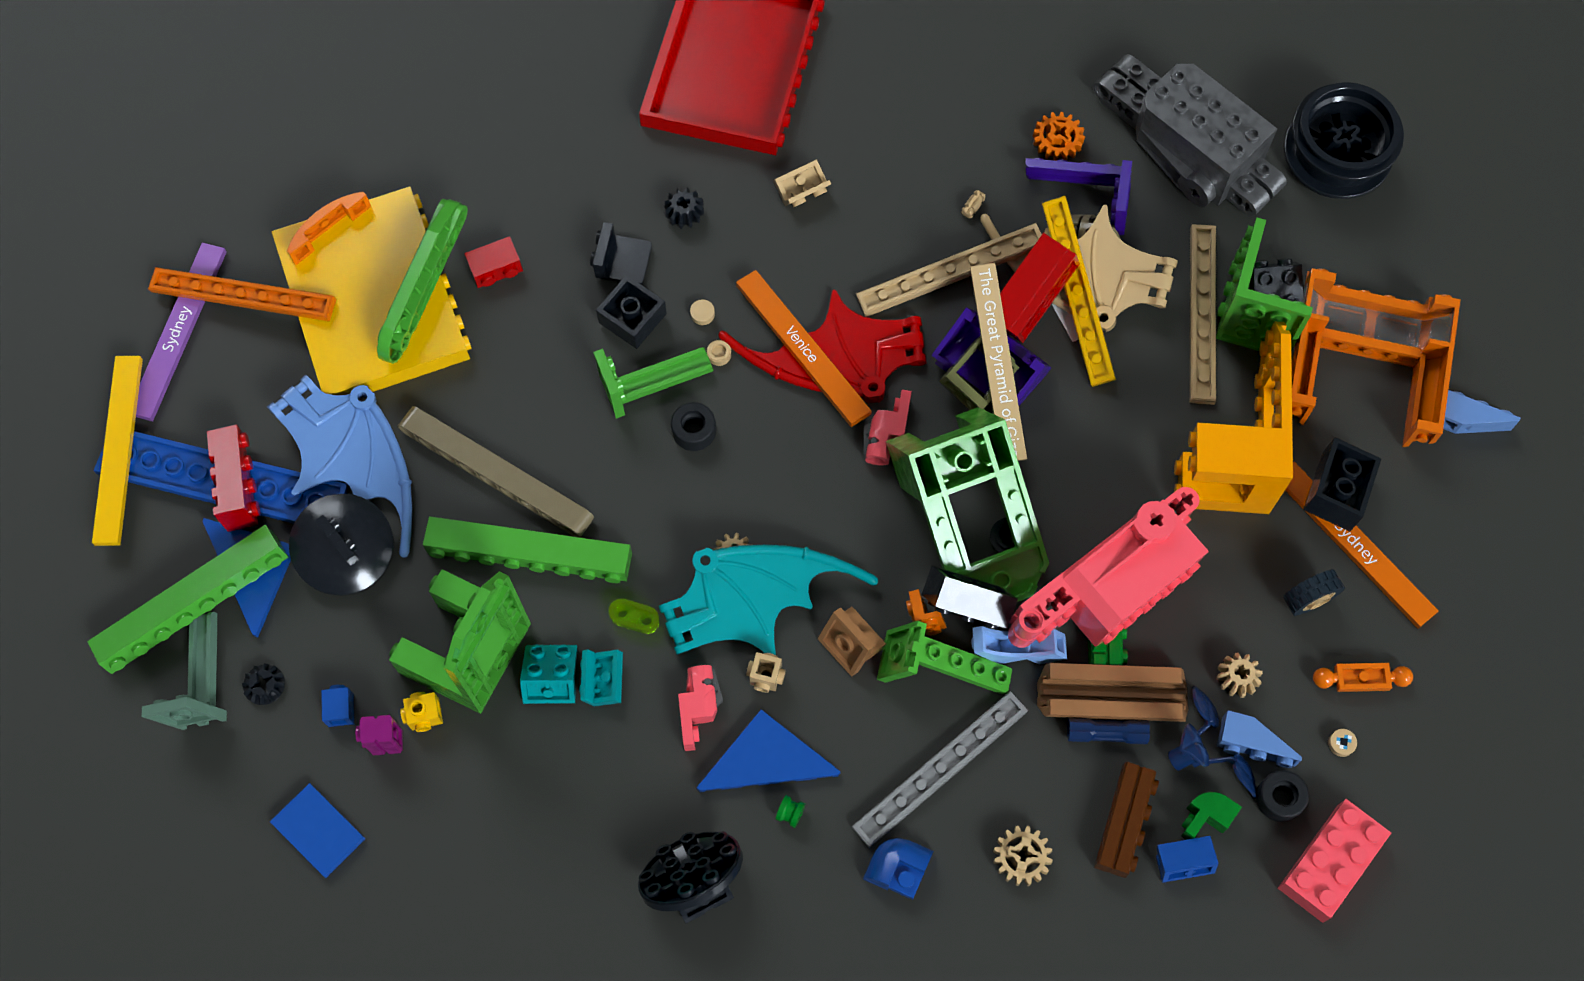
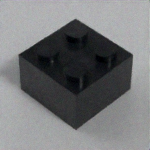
(631, 311)

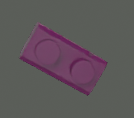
(380, 735)

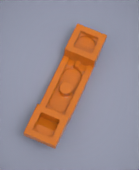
(350, 205)

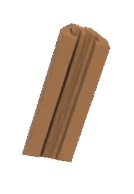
(1113, 692)

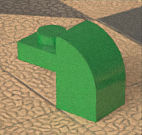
(1209, 808)

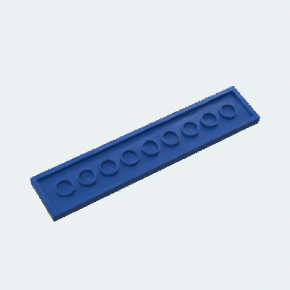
(186, 472)

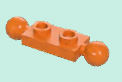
(1363, 677)

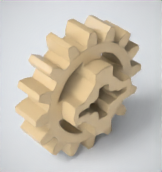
(1034, 858)

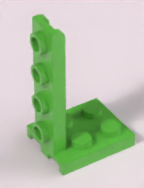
(649, 379)
(909, 648)

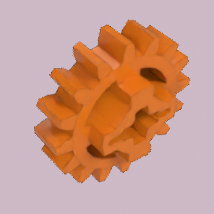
(1058, 138)

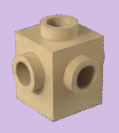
(765, 663)

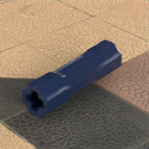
(1108, 730)

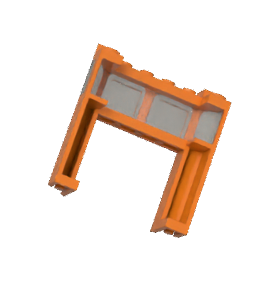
(1384, 331)

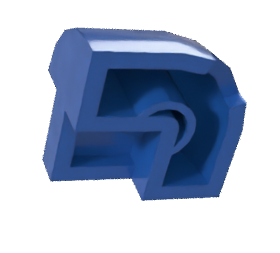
(898, 866)

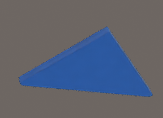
(259, 595)
(765, 756)

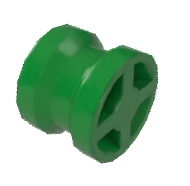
(790, 811)

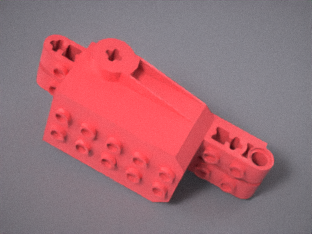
(1118, 576)

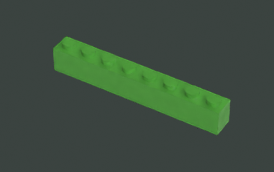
(527, 549)
(187, 599)

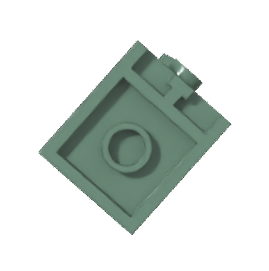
(200, 703)

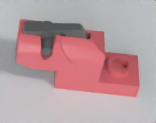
(883, 427)
(699, 703)

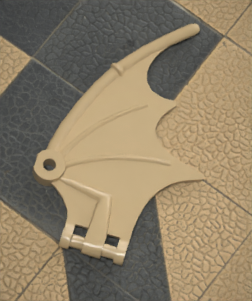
(1115, 270)

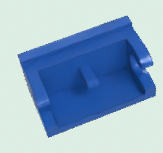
(1186, 859)

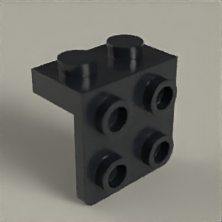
(619, 256)
(1279, 279)

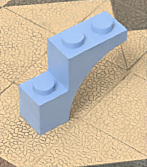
(997, 648)

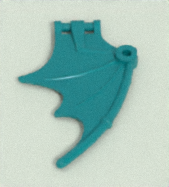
(745, 591)

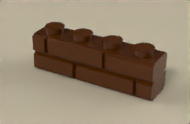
(1126, 819)

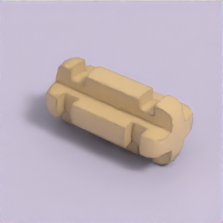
(973, 204)

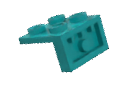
(548, 674)

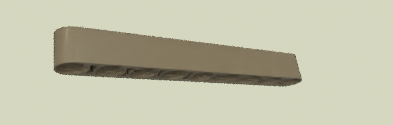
(496, 472)

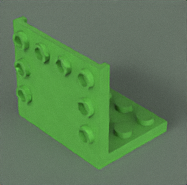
(1251, 313)

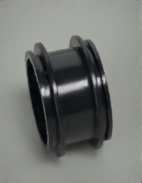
(1356, 110)

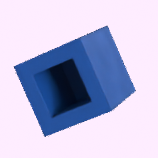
(337, 706)

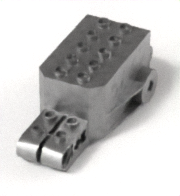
(1195, 133)

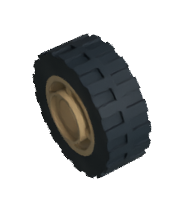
(1314, 592)

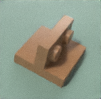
(850, 639)

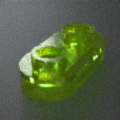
(635, 615)

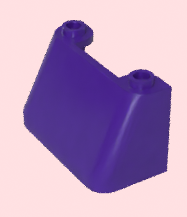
(962, 335)

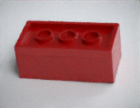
(1036, 285)

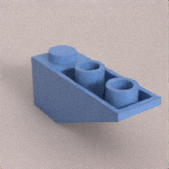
(1475, 416)
(1249, 736)

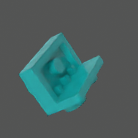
(601, 677)

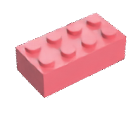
(1334, 860)

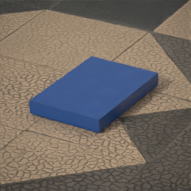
(317, 830)

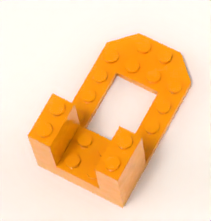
(1247, 465)

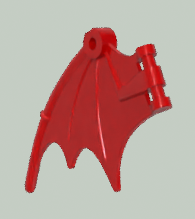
(857, 345)

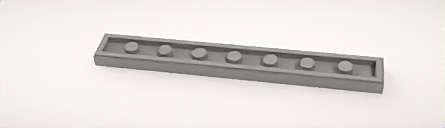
(939, 769)

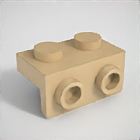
(800, 183)

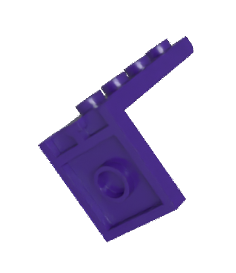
(1089, 174)

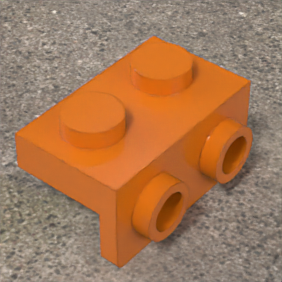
(918, 612)

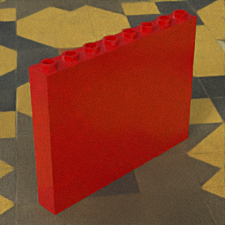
(731, 70)

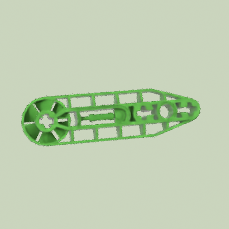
(420, 279)

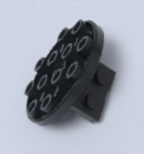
(341, 544)
(693, 875)

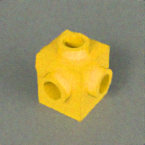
(421, 711)

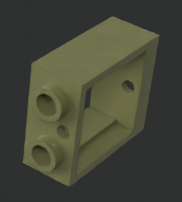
(962, 389)

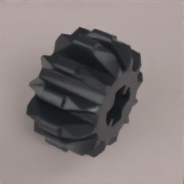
(692, 204)

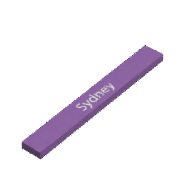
(175, 337)

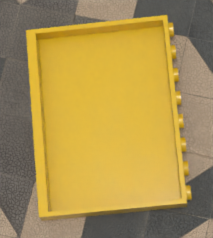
(363, 269)

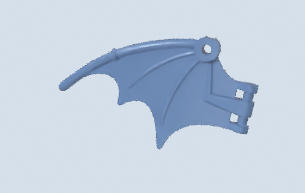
(347, 444)

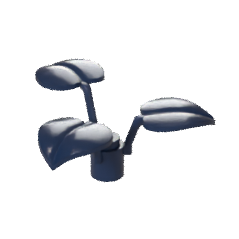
(1193, 751)

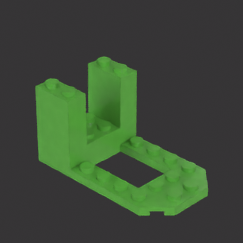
(957, 461)
(482, 643)

